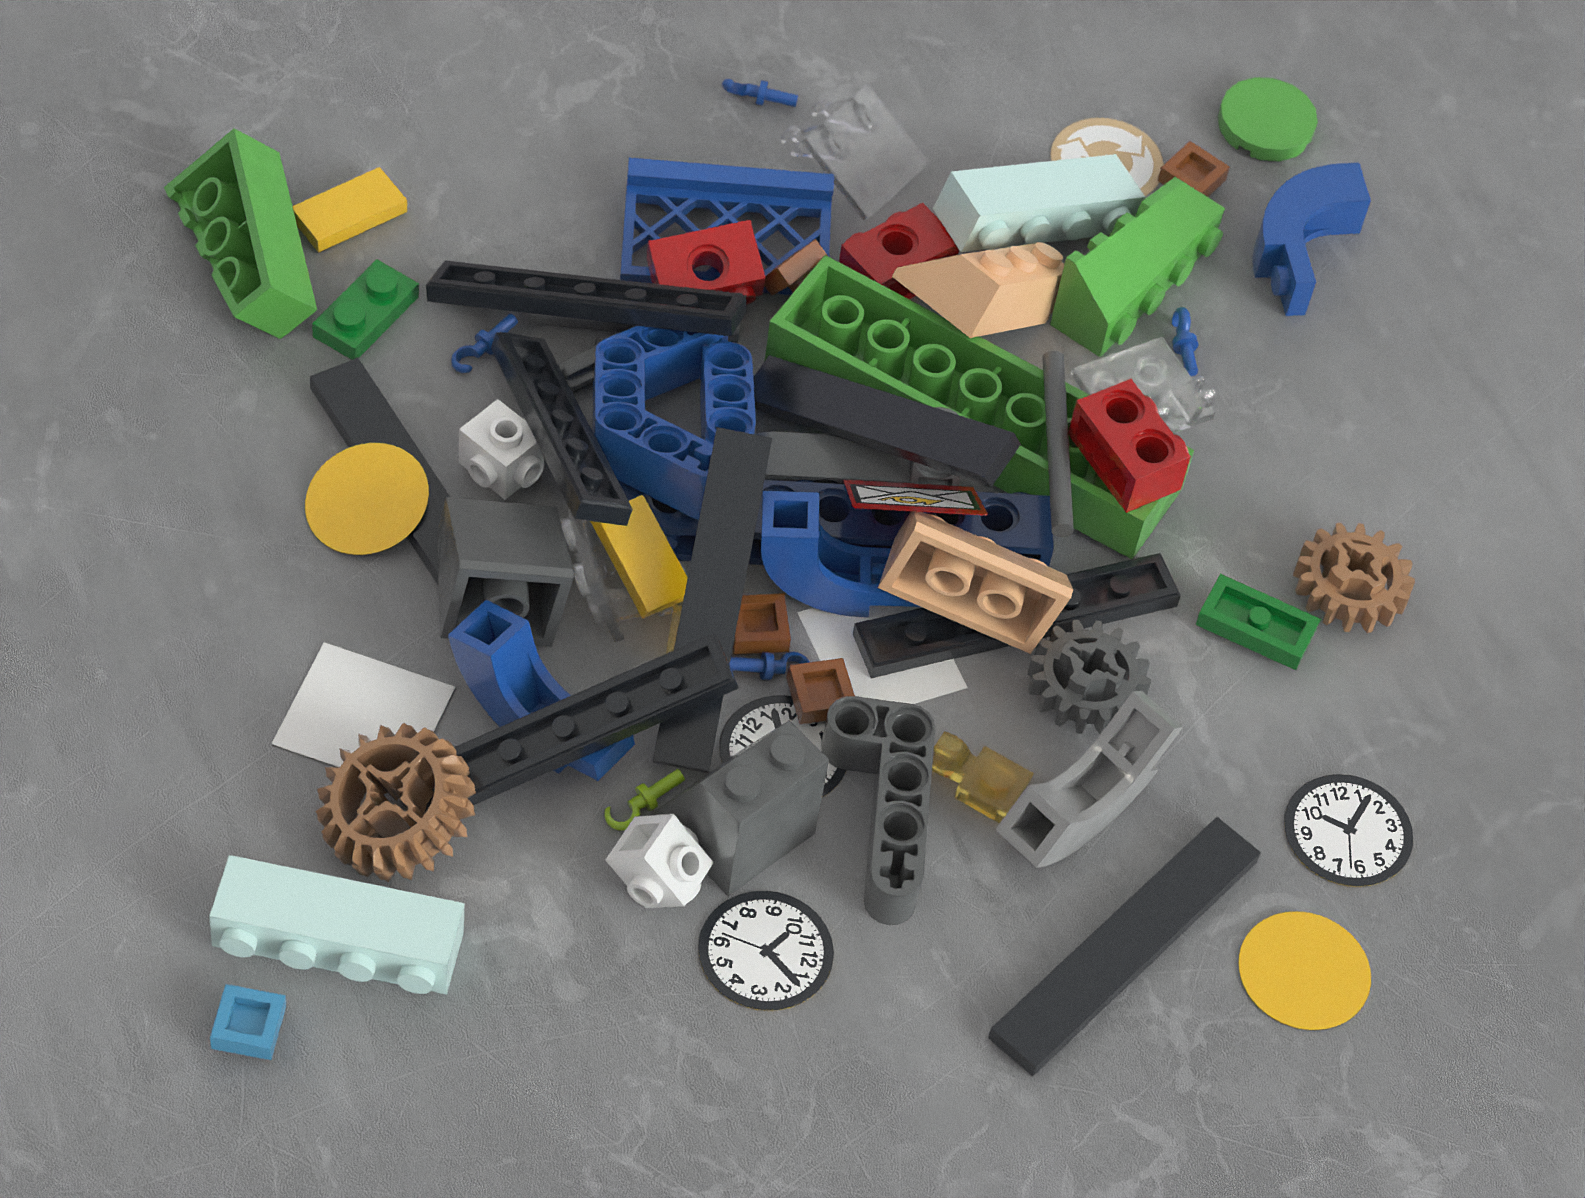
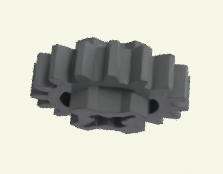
(1086, 674)

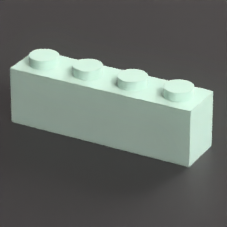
(1036, 202)
(337, 925)

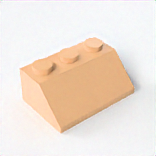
(989, 288)
(974, 581)

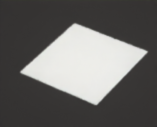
(834, 639)
(354, 696)

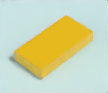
(349, 209)
(644, 560)

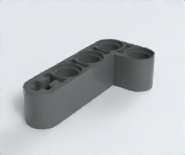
(835, 459)
(894, 812)

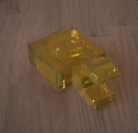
(986, 781)

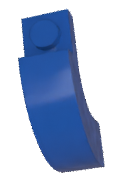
(1307, 206)
(816, 565)
(510, 679)

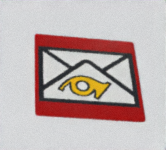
(914, 497)

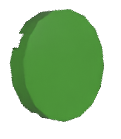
(1267, 118)

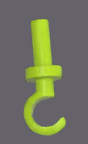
(646, 798)

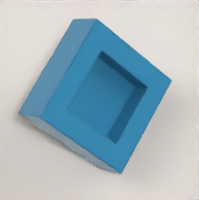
(248, 1022)

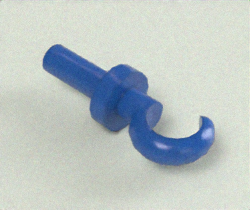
(760, 92)
(1184, 341)
(483, 344)
(766, 665)

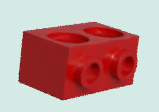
(1129, 445)

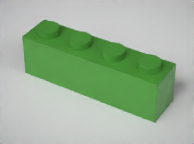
(247, 231)
(1135, 265)

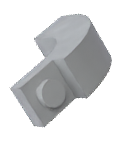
(1070, 810)

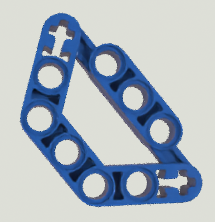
(648, 449)

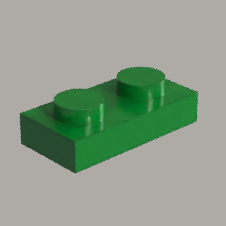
(365, 310)
(1257, 621)

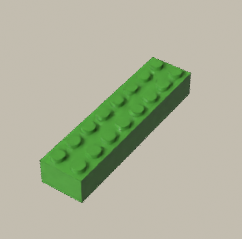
(889, 343)

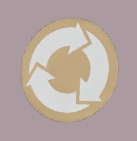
(1110, 137)

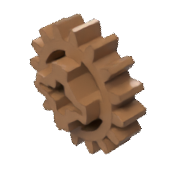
(1353, 577)

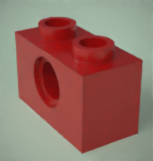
(898, 242)
(725, 247)

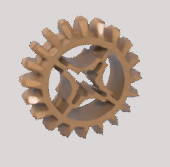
(407, 769)

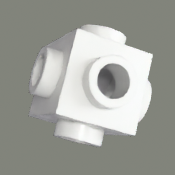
(500, 450)
(660, 861)

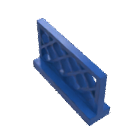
(723, 189)

